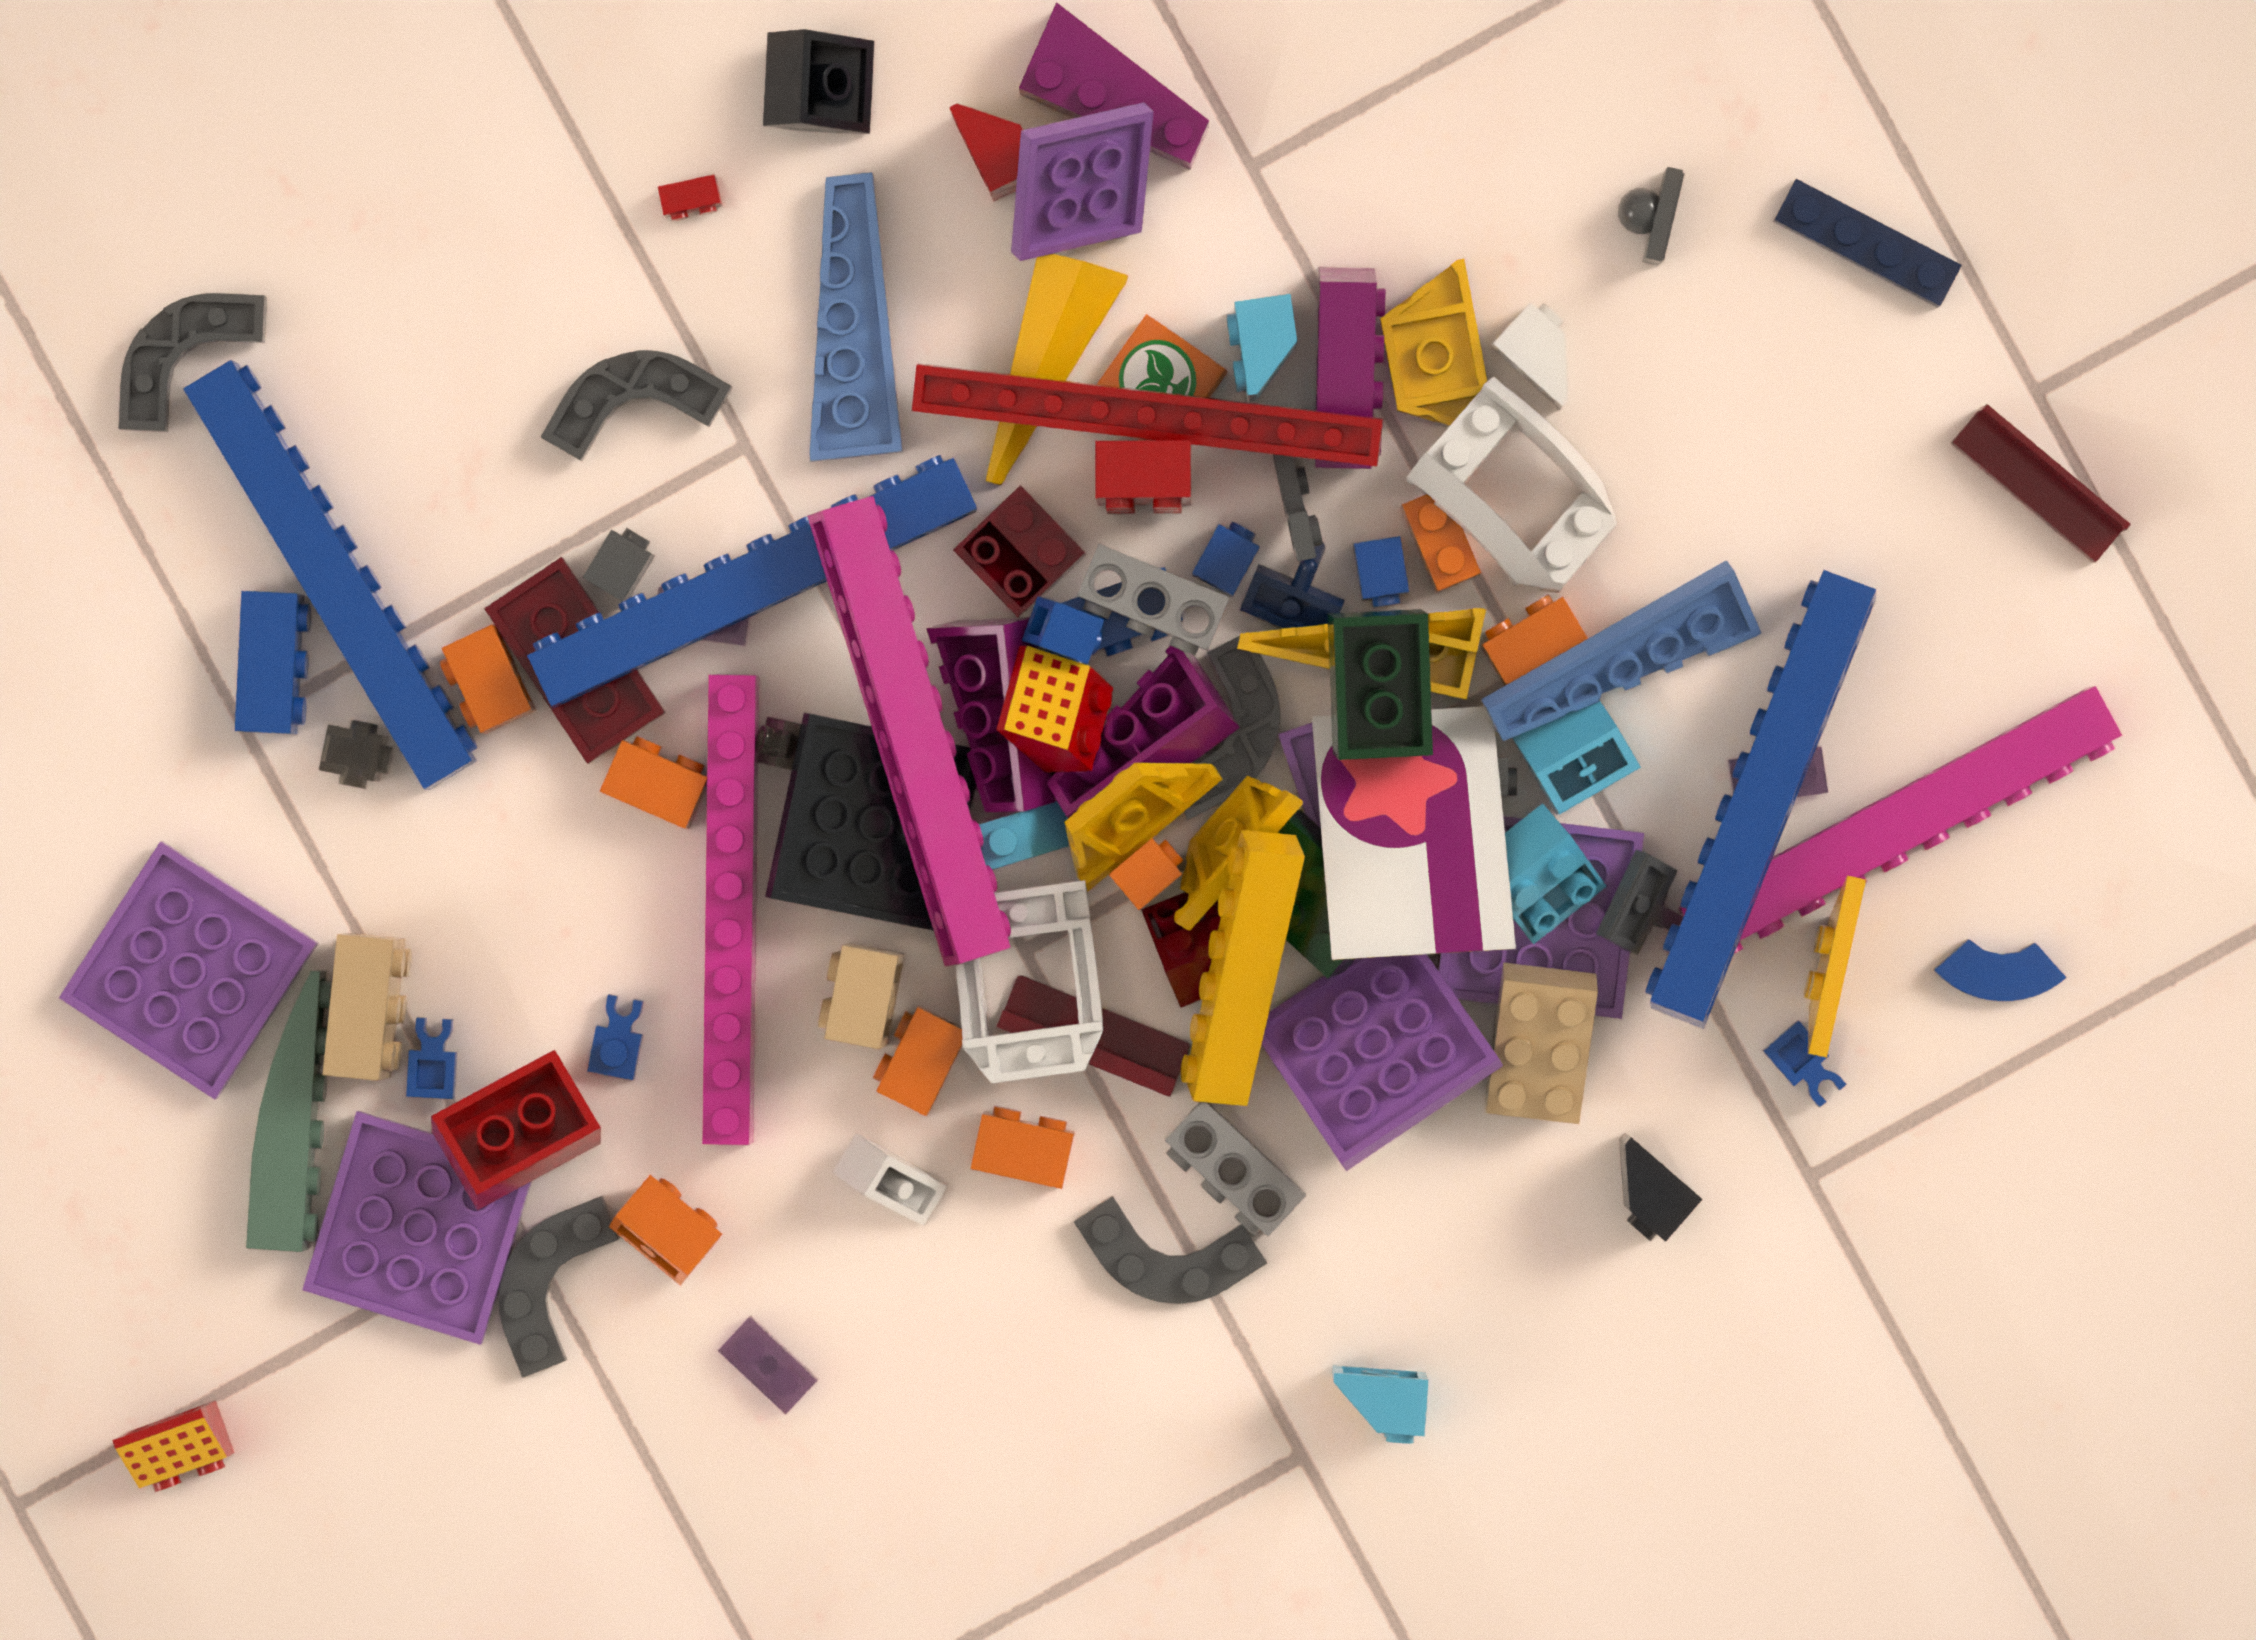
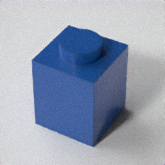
(1227, 558)
(1381, 571)
(1063, 630)

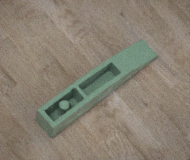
(289, 1129)

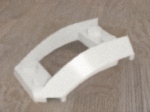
(1464, 448)
(1046, 1049)

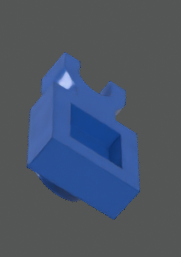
(615, 1047)
(1792, 1059)
(432, 1069)

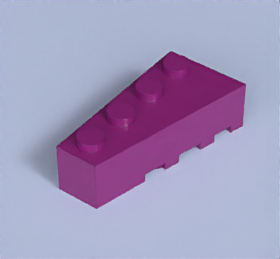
(1087, 75)
(1349, 345)
(978, 667)
(1167, 720)

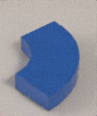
(1999, 975)

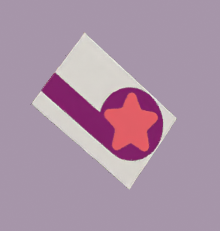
(1416, 844)

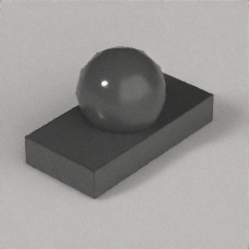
(1646, 212)

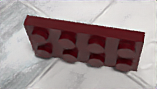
(553, 604)

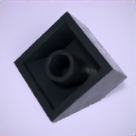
(818, 82)
(1653, 1192)

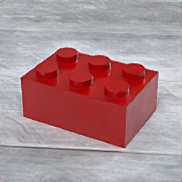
(1143, 475)
(516, 1129)

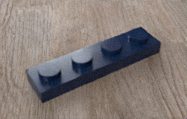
(1867, 243)

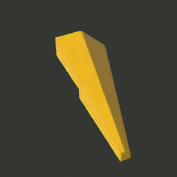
(1059, 320)
(1452, 647)

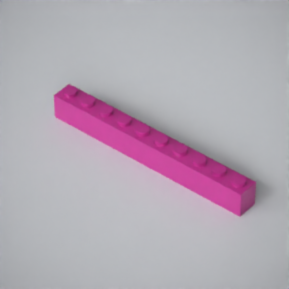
(910, 731)
(1931, 806)
(730, 910)

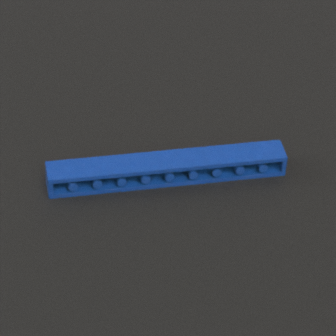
(330, 573)
(734, 588)
(1762, 799)

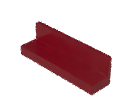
(2040, 483)
(1124, 1046)

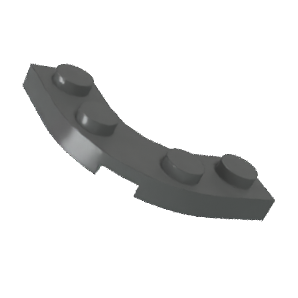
(168, 337)
(629, 378)
(1303, 529)
(1256, 712)
(529, 1274)
(1164, 1276)

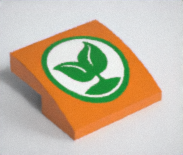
(1163, 362)

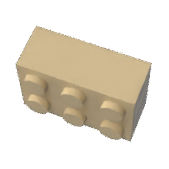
(862, 995)
(366, 1006)
(1542, 1043)

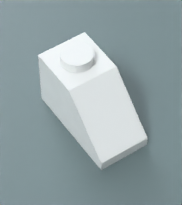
(1537, 351)
(889, 1179)

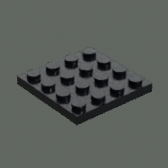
(842, 831)

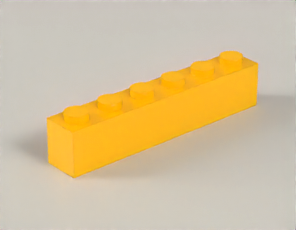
(1242, 967)

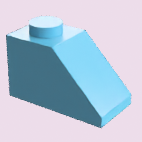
(1024, 835)

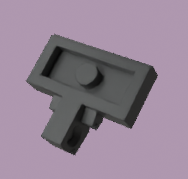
(1639, 903)

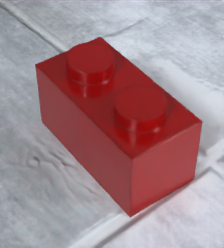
(690, 196)

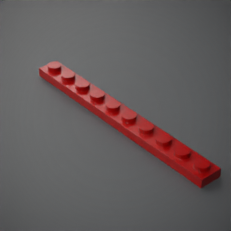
(1147, 414)

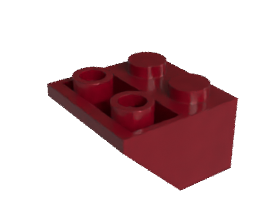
(1019, 551)
(1182, 951)

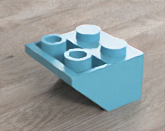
(1265, 338)
(1576, 756)
(1546, 874)

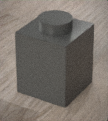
(620, 564)

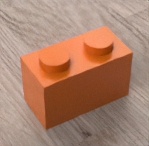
(1440, 544)
(1533, 641)
(486, 679)
(656, 783)
(1147, 872)
(921, 1060)
(1023, 1148)
(666, 1228)

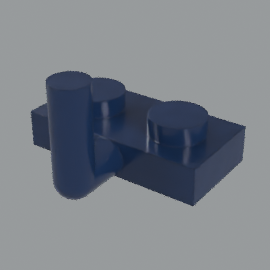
(1290, 600)

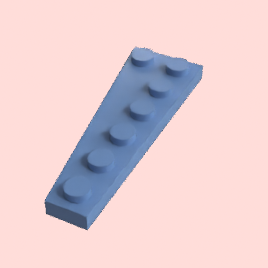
(854, 365)
(1694, 618)

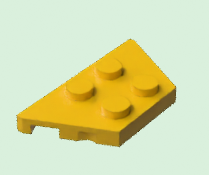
(1435, 348)
(1249, 807)
(1131, 813)
(1826, 984)

